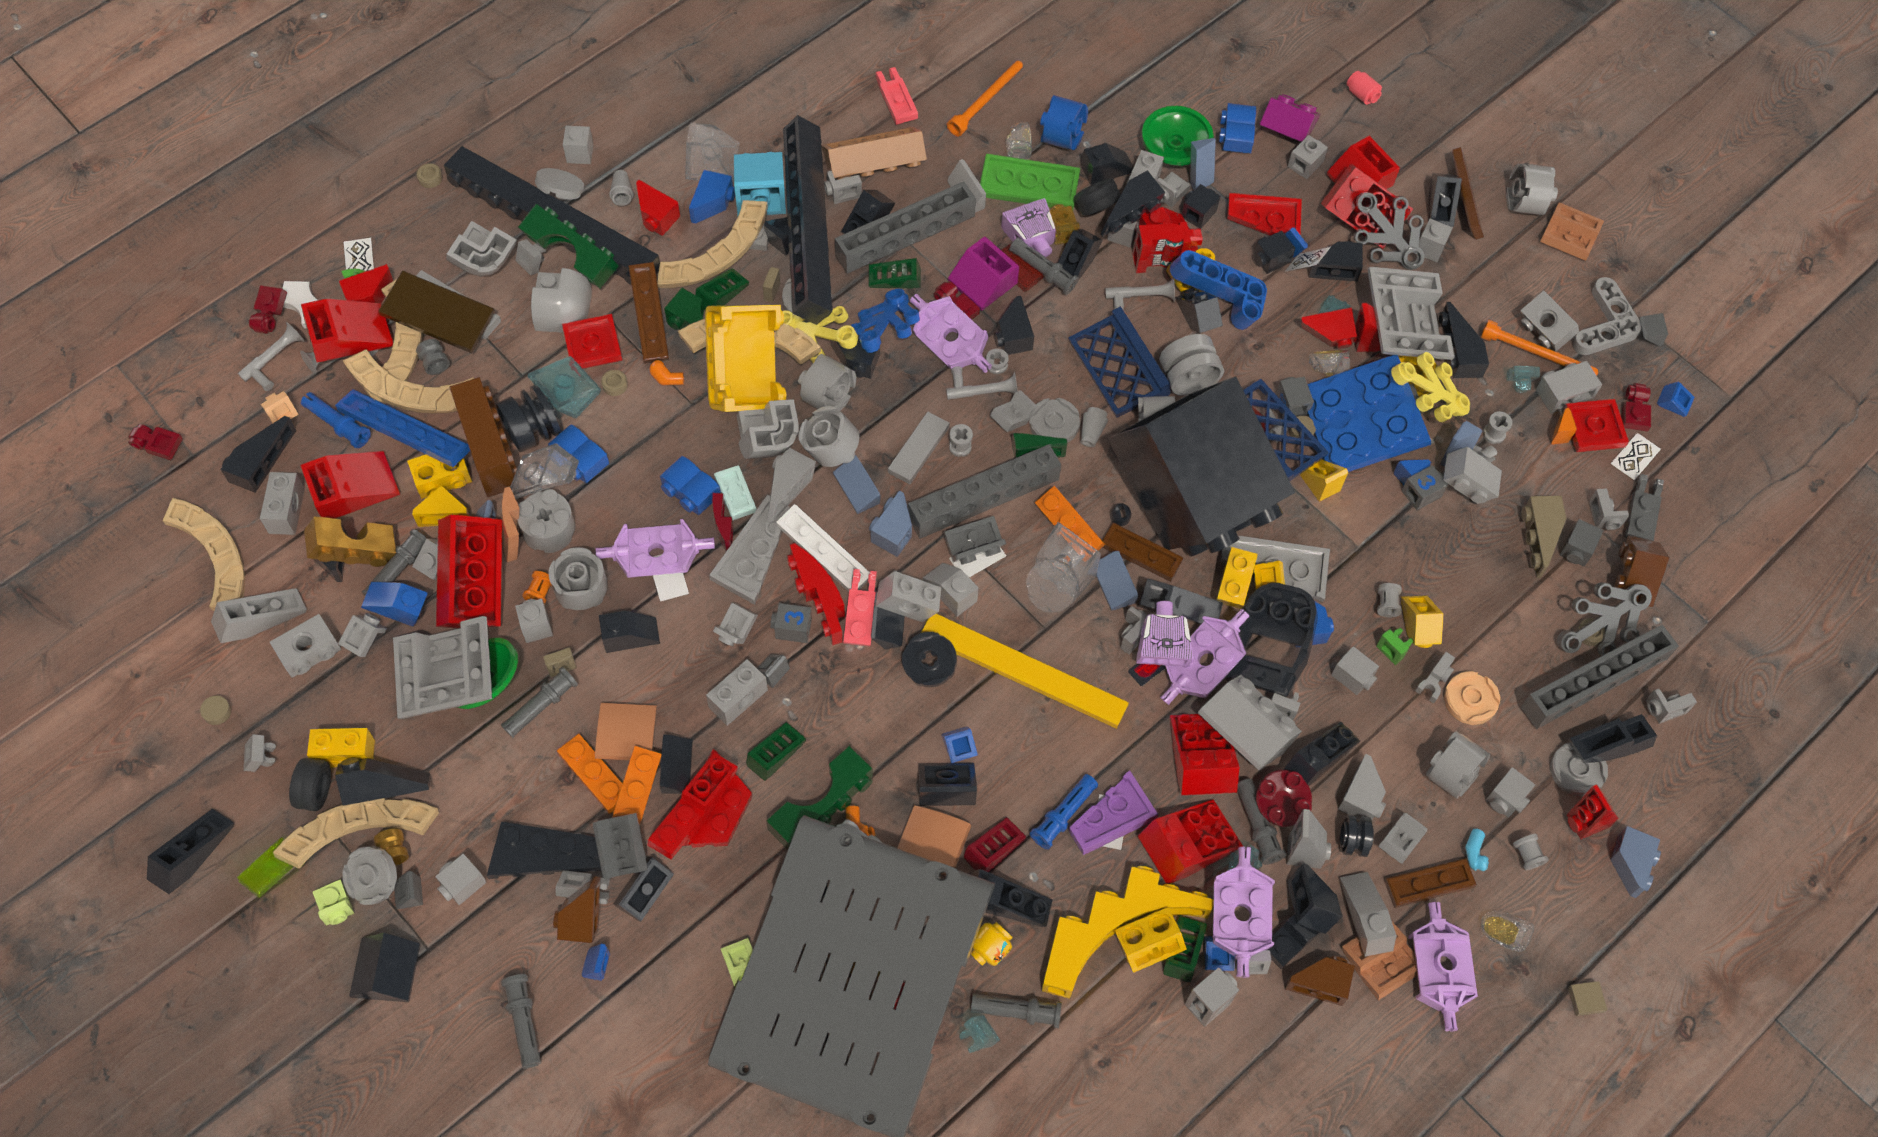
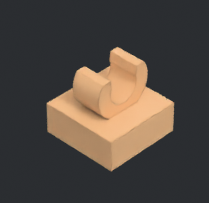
(278, 406)

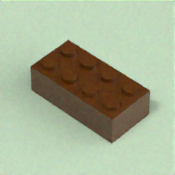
(484, 435)

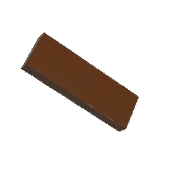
(1142, 552)
(1430, 883)

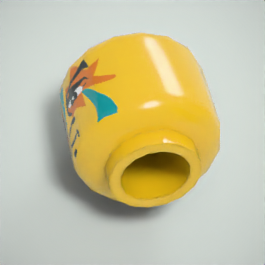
(991, 944)

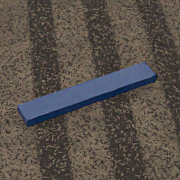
(403, 428)

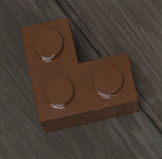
(1643, 564)

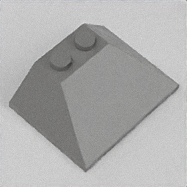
(1407, 312)
(442, 669)

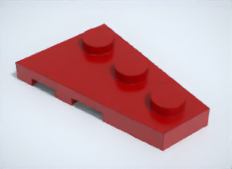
(1265, 213)

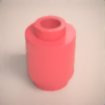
(1364, 87)

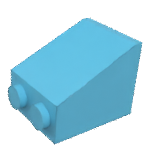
(760, 179)

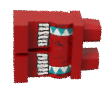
(1163, 244)

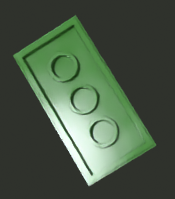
(1029, 181)

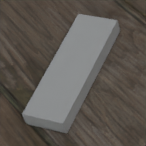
(918, 447)

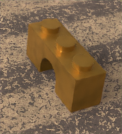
(329, 543)

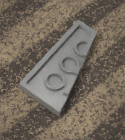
(749, 556)

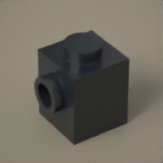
(1200, 206)
(1273, 252)

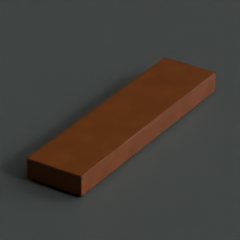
(1467, 194)
(648, 312)

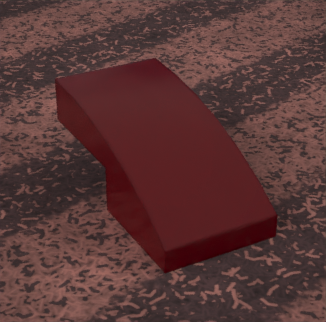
(723, 524)

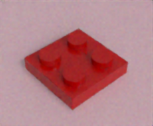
(592, 341)
(1597, 425)

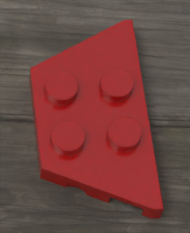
(725, 816)

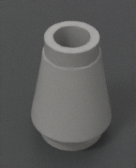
(621, 190)
(1093, 425)

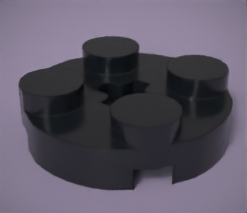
(916, 651)

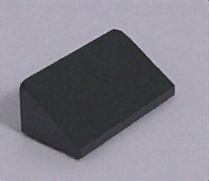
(887, 627)
(675, 764)
(643, 889)

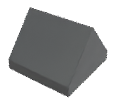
(1654, 328)
(774, 668)
(408, 891)

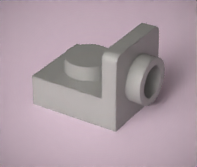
(1174, 188)
(843, 189)
(1603, 511)
(361, 633)
(1132, 633)
(1669, 708)

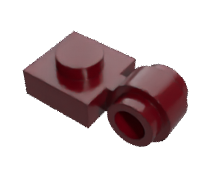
(963, 302)
(269, 303)
(1635, 413)
(157, 442)

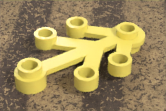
(845, 336)
(1456, 402)

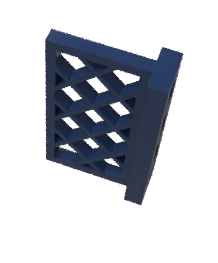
(1135, 348)
(1288, 420)

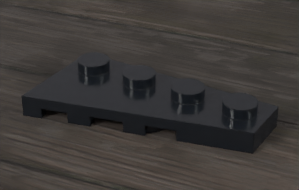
(540, 850)

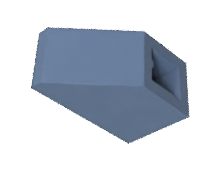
(893, 527)
(1634, 858)

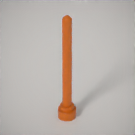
(958, 123)
(1494, 332)

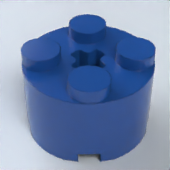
(1064, 123)

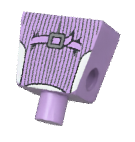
(1032, 225)
(1165, 638)

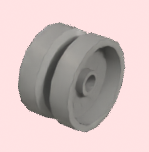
(1191, 364)

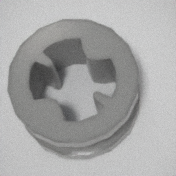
(997, 354)

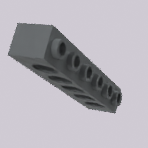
(905, 227)
(984, 491)
(1599, 676)

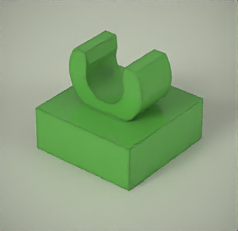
(1393, 646)

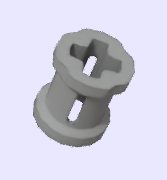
(1498, 426)
(960, 438)
(1389, 600)
(1530, 852)

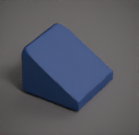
(1298, 242)
(1676, 399)
(1409, 468)
(959, 744)
(1217, 957)
(596, 962)

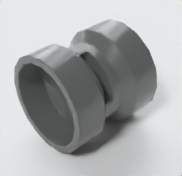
(431, 354)

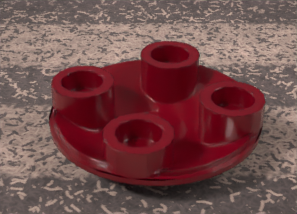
(1283, 797)

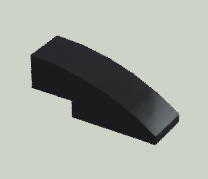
(1614, 740)

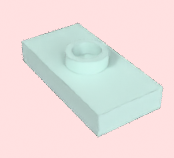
(735, 492)

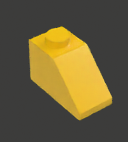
(1422, 620)

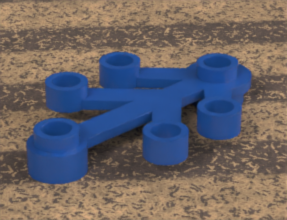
(895, 300)

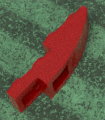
(819, 587)
(694, 806)

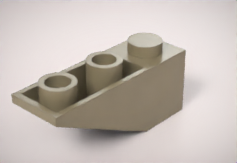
(1544, 524)

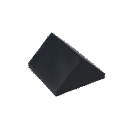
(947, 784)
(385, 968)

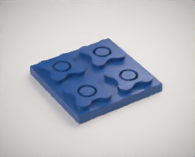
(1366, 415)

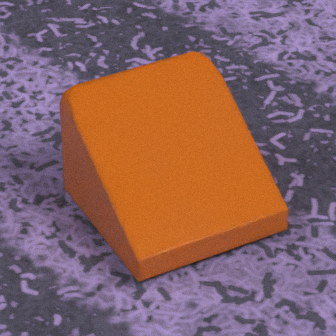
(1564, 429)

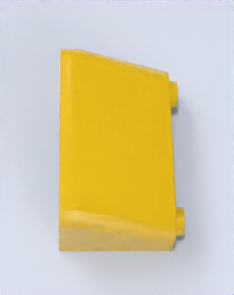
(742, 356)

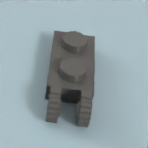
(1644, 510)

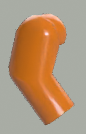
(664, 376)
(853, 815)

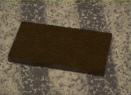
(436, 311)

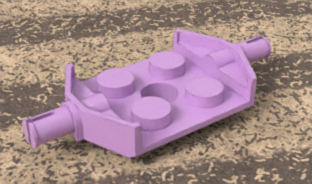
(943, 317)
(634, 545)
(1211, 637)
(1249, 889)
(1440, 987)

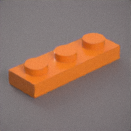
(1060, 510)
(591, 772)
(637, 783)

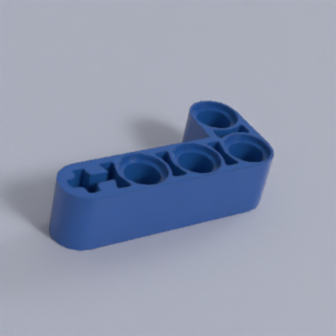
(1225, 282)

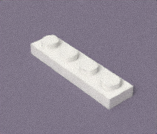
(822, 547)

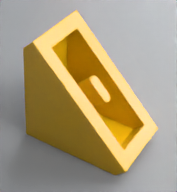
(1324, 479)
(437, 506)

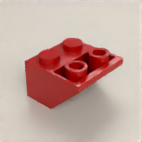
(1369, 159)

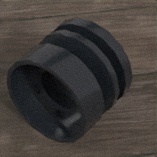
(530, 417)

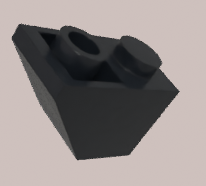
(868, 208)
(1200, 310)

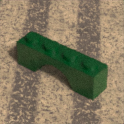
(546, 230)
(684, 310)
(848, 775)

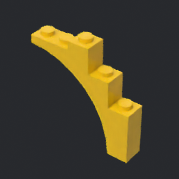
(1078, 941)

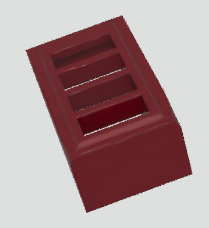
(980, 858)

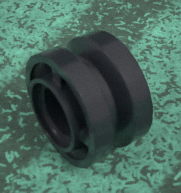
(1356, 836)

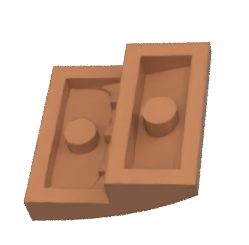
(1572, 231)
(510, 525)
(623, 728)
(934, 836)
(1383, 971)

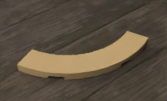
(721, 255)
(787, 338)
(403, 351)
(398, 392)
(218, 543)
(351, 818)

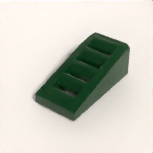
(905, 281)
(723, 296)
(1026, 443)
(763, 763)
(1181, 966)

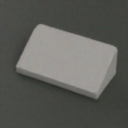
(963, 173)

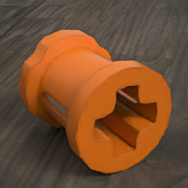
(539, 578)

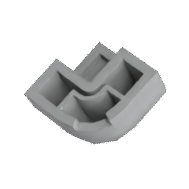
(480, 250)
(559, 299)
(768, 430)

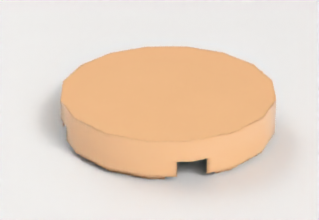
(1471, 698)

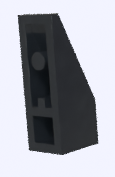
(256, 456)
(374, 780)
(187, 851)

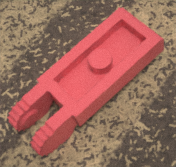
(897, 97)
(860, 611)

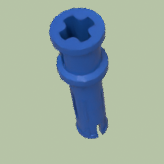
(343, 425)
(1057, 819)

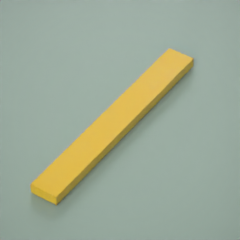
(1030, 672)

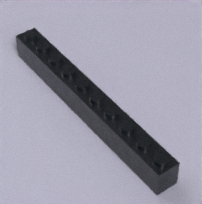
(518, 198)
(807, 221)

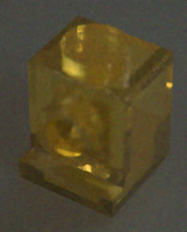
(1064, 221)

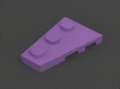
(1114, 816)

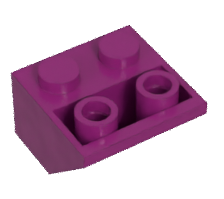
(1290, 118)
(984, 273)

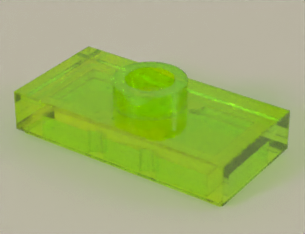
(264, 871)

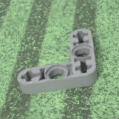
(1616, 322)

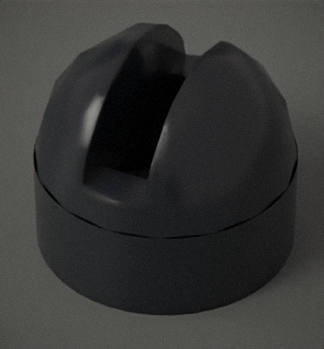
(1115, 515)

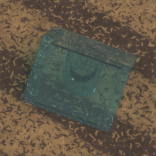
(566, 386)

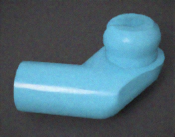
(1473, 847)

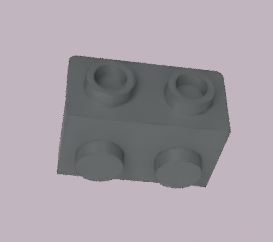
(974, 539)
(620, 846)

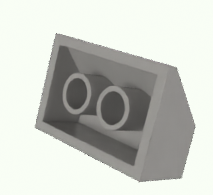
(1250, 722)

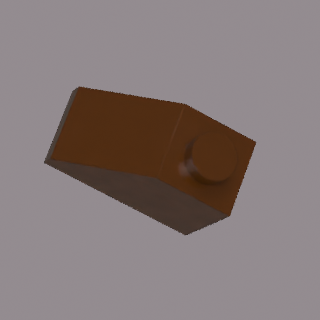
(579, 914)
(1324, 980)

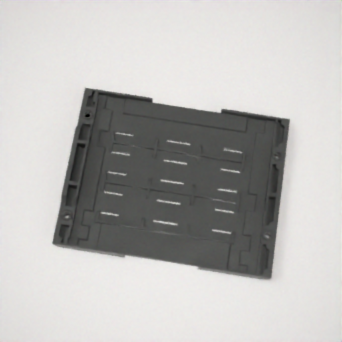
(926, 964)

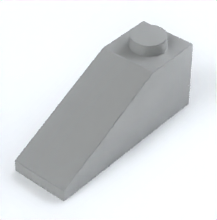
(790, 476)
(254, 614)
(1308, 842)
(1368, 914)

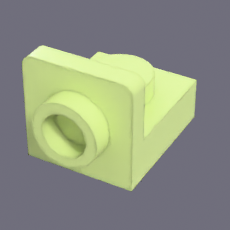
(333, 903)
(737, 959)

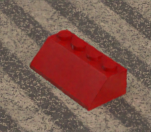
(468, 570)

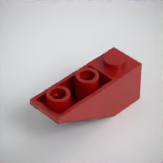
(1591, 814)

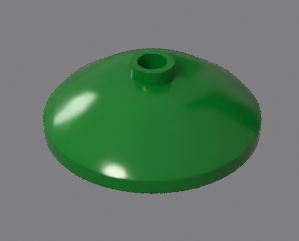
(1171, 131)
(503, 666)

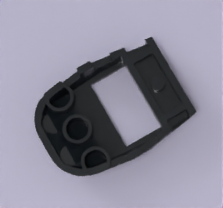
(1282, 615)

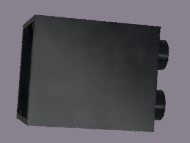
(1203, 469)

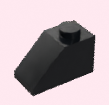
(1105, 163)
(1444, 197)
(1079, 252)
(1340, 262)
(1014, 329)
(857, 358)
(628, 631)
(1313, 900)

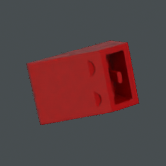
(1343, 196)
(344, 328)
(349, 482)
(1202, 757)
(1189, 840)

